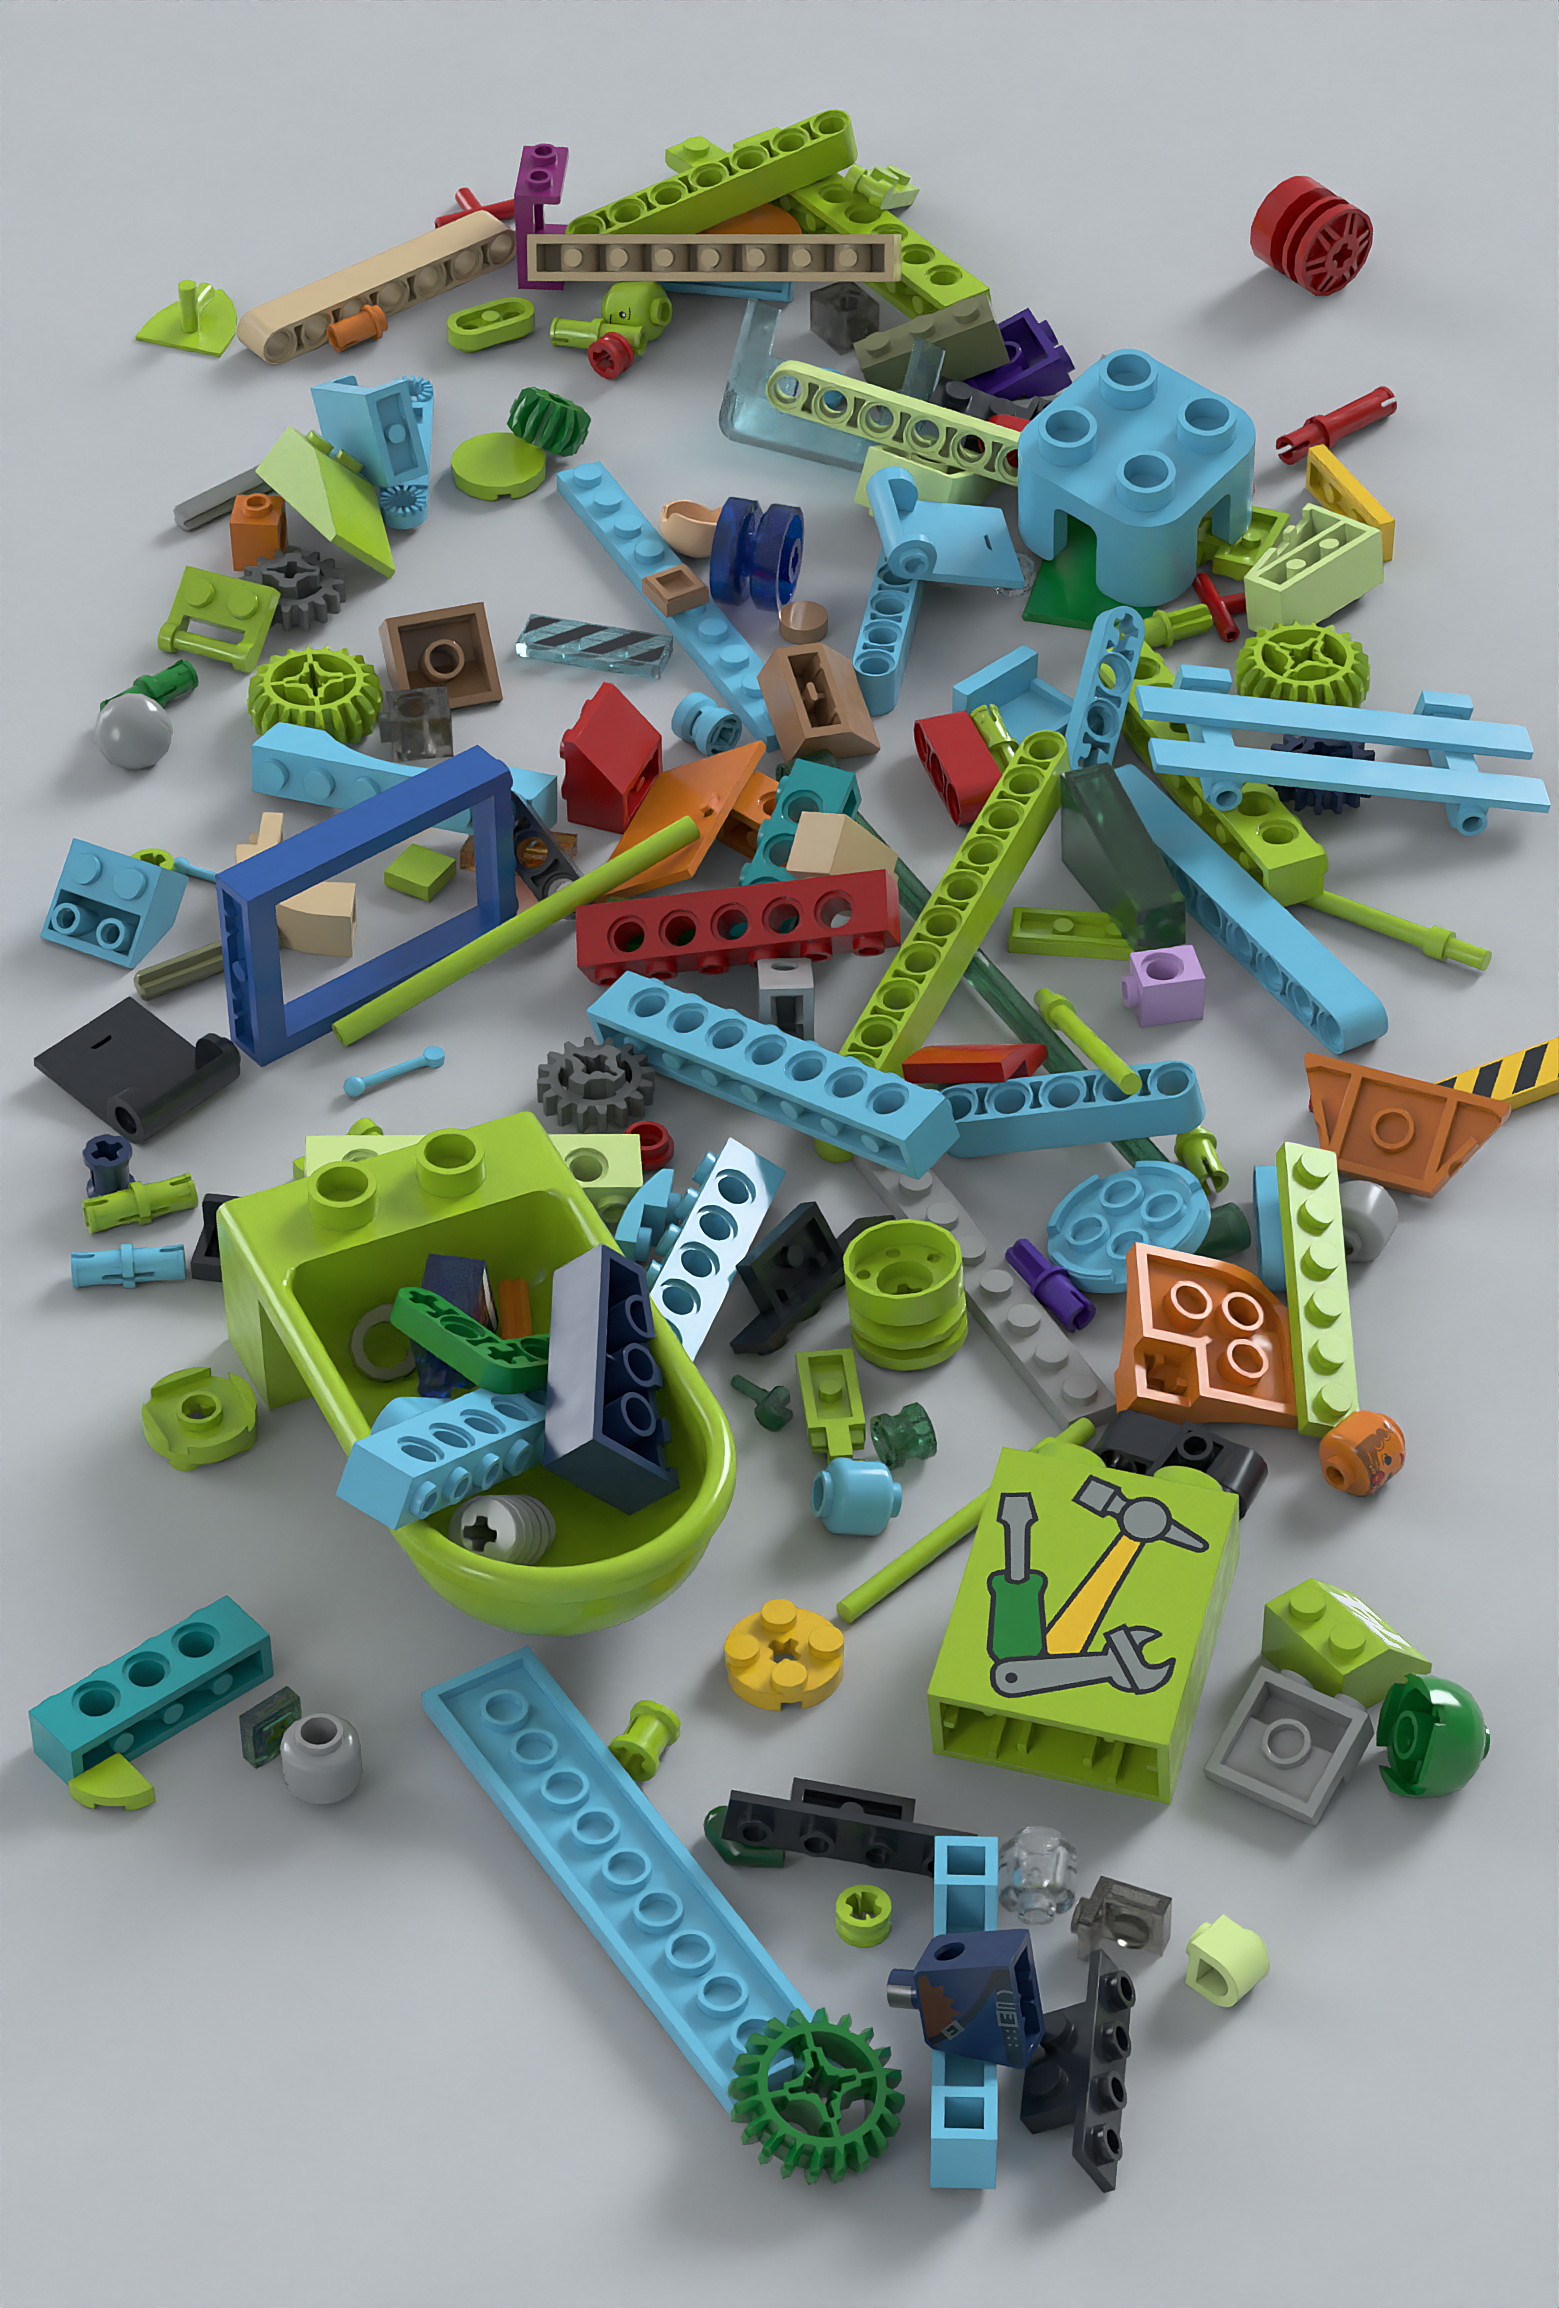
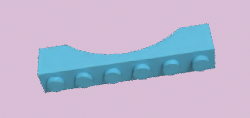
(319, 770)
(963, 2087)

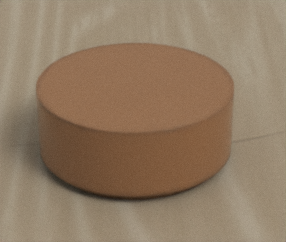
(803, 622)

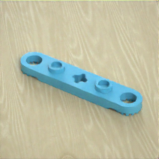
(415, 491)

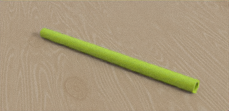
(515, 931)

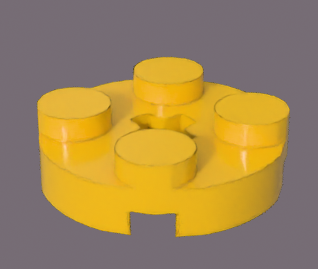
(784, 1630)

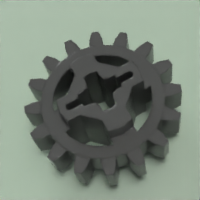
(306, 587)
(595, 1085)

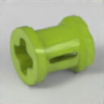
(643, 1741)

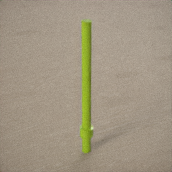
(1435, 942)
(1061, 1015)
(939, 1539)

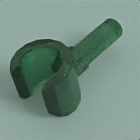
(771, 1405)

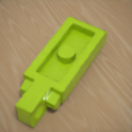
(831, 1402)

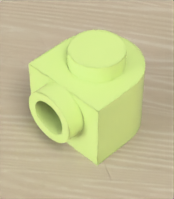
(1225, 1961)

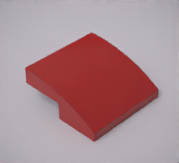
(973, 1063)

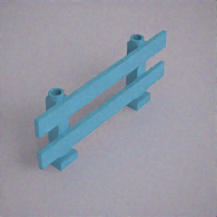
(1437, 724)

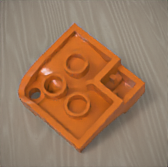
(1203, 1343)

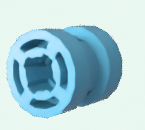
(703, 723)

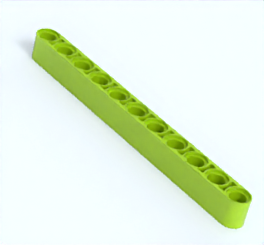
(959, 912)

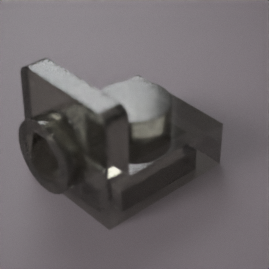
(1124, 1915)

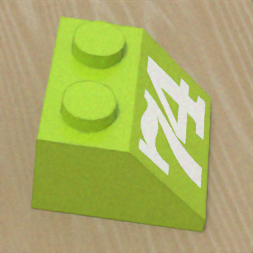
(1337, 1643)

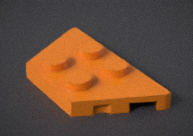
(1397, 1126)

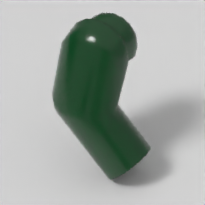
(735, 1852)

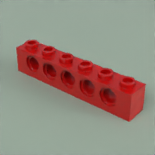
(608, 927)

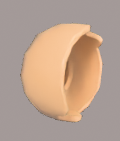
(689, 527)

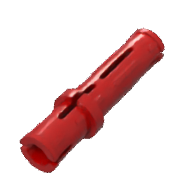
(1336, 425)

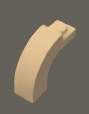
(317, 919)

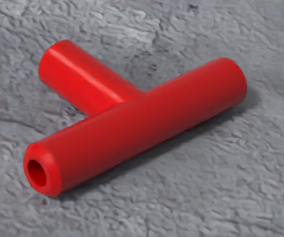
(470, 204)
(1220, 606)

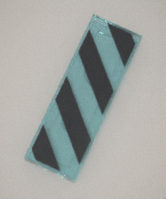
(594, 646)

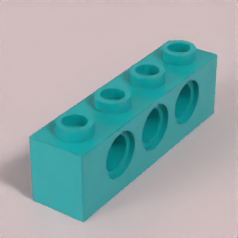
(807, 789)
(153, 1690)

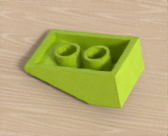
(329, 495)

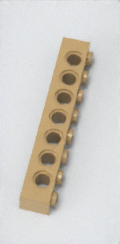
(714, 257)

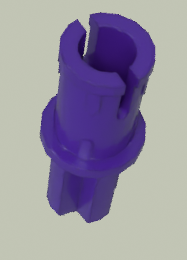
(1051, 1285)

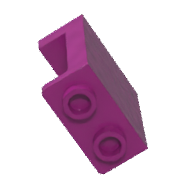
(538, 183)

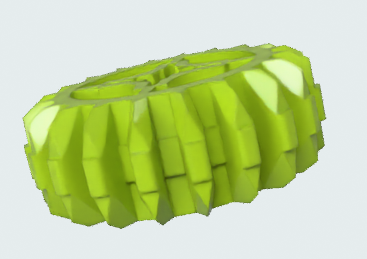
(1303, 666)
(317, 692)

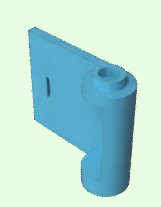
(941, 538)

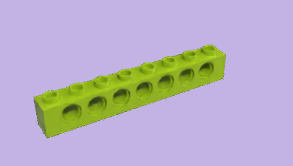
(928, 276)
(1255, 833)

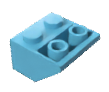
(112, 904)

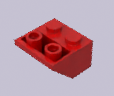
(609, 762)

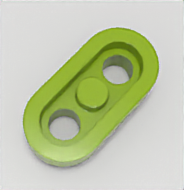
(490, 323)

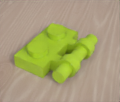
(1238, 559)

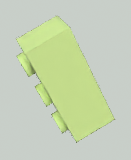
(1313, 570)

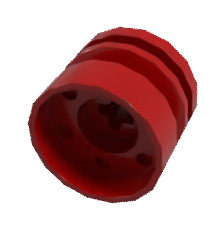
(1311, 235)

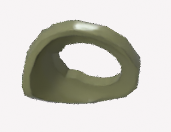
(355, 1348)

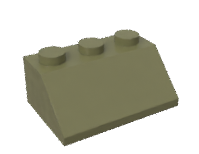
(964, 330)

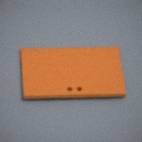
(704, 793)

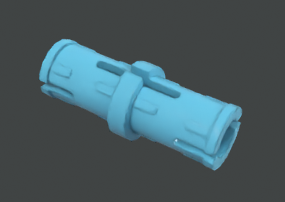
(128, 1265)

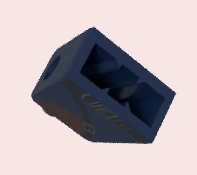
(976, 1996)

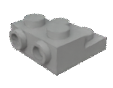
(1290, 1744)

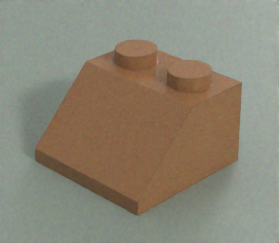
(443, 649)

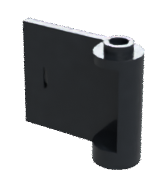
(138, 1069)

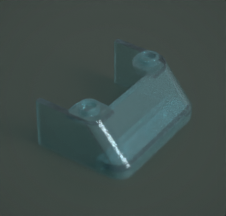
(753, 421)

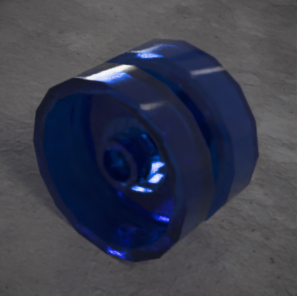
(756, 554)

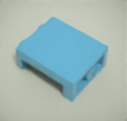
(373, 427)
(1021, 697)

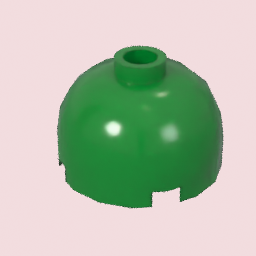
(1431, 1737)

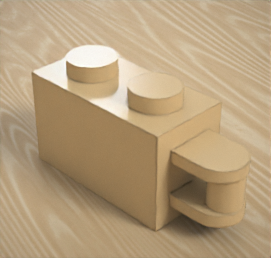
(835, 846)

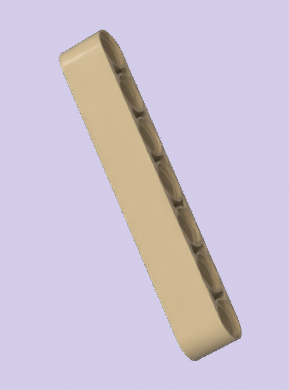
(389, 279)

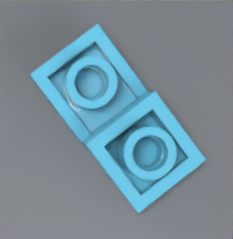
(648, 1216)

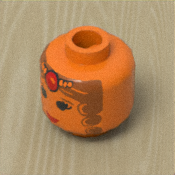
(1363, 1451)

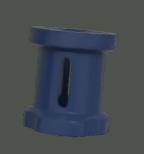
(108, 1164)

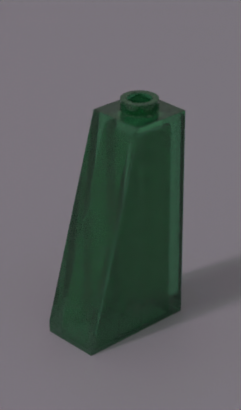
(1118, 861)

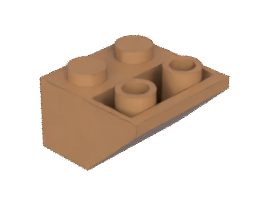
(816, 703)

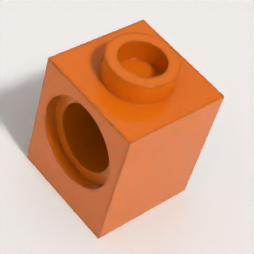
(257, 529)

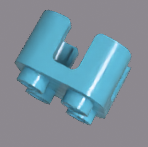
(1141, 465)

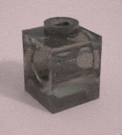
(843, 315)
(417, 724)

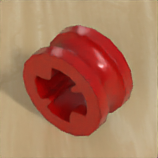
(610, 355)

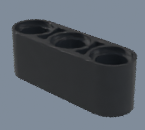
(558, 864)
(1137, 1440)

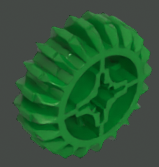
(860, 2079)

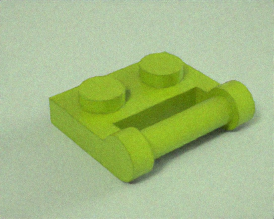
(223, 604)

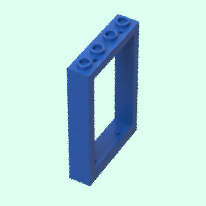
(252, 888)

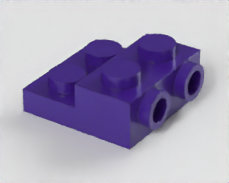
(1034, 365)

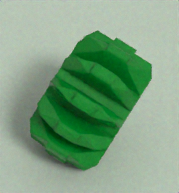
(549, 421)

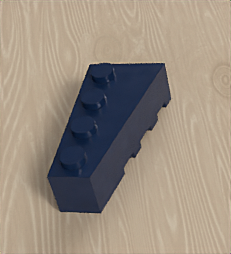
(604, 1384)

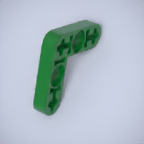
(469, 1347)

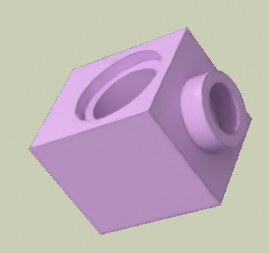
(1164, 986)

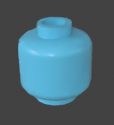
(855, 1497)

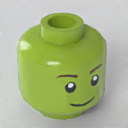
(638, 305)

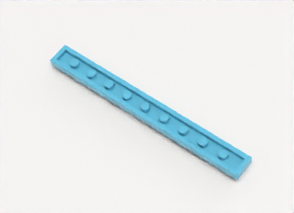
(702, 630)

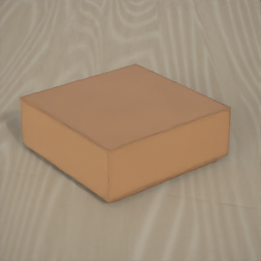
(675, 590)

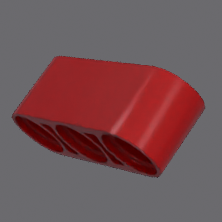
(957, 763)

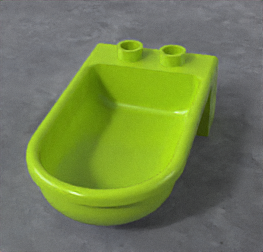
(349, 1237)

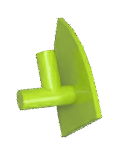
(198, 322)

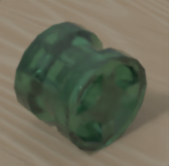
(903, 1436)

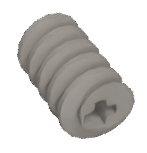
(504, 1528)

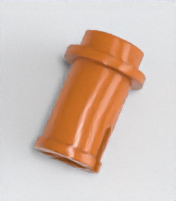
(364, 325)

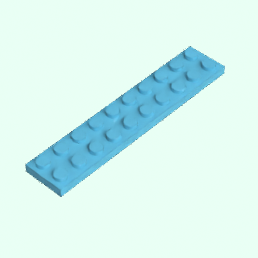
(617, 1864)

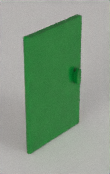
(1067, 587)

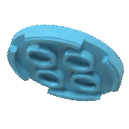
(1106, 1216)

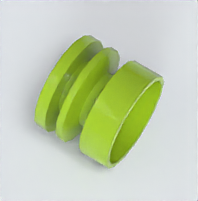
(906, 1294)

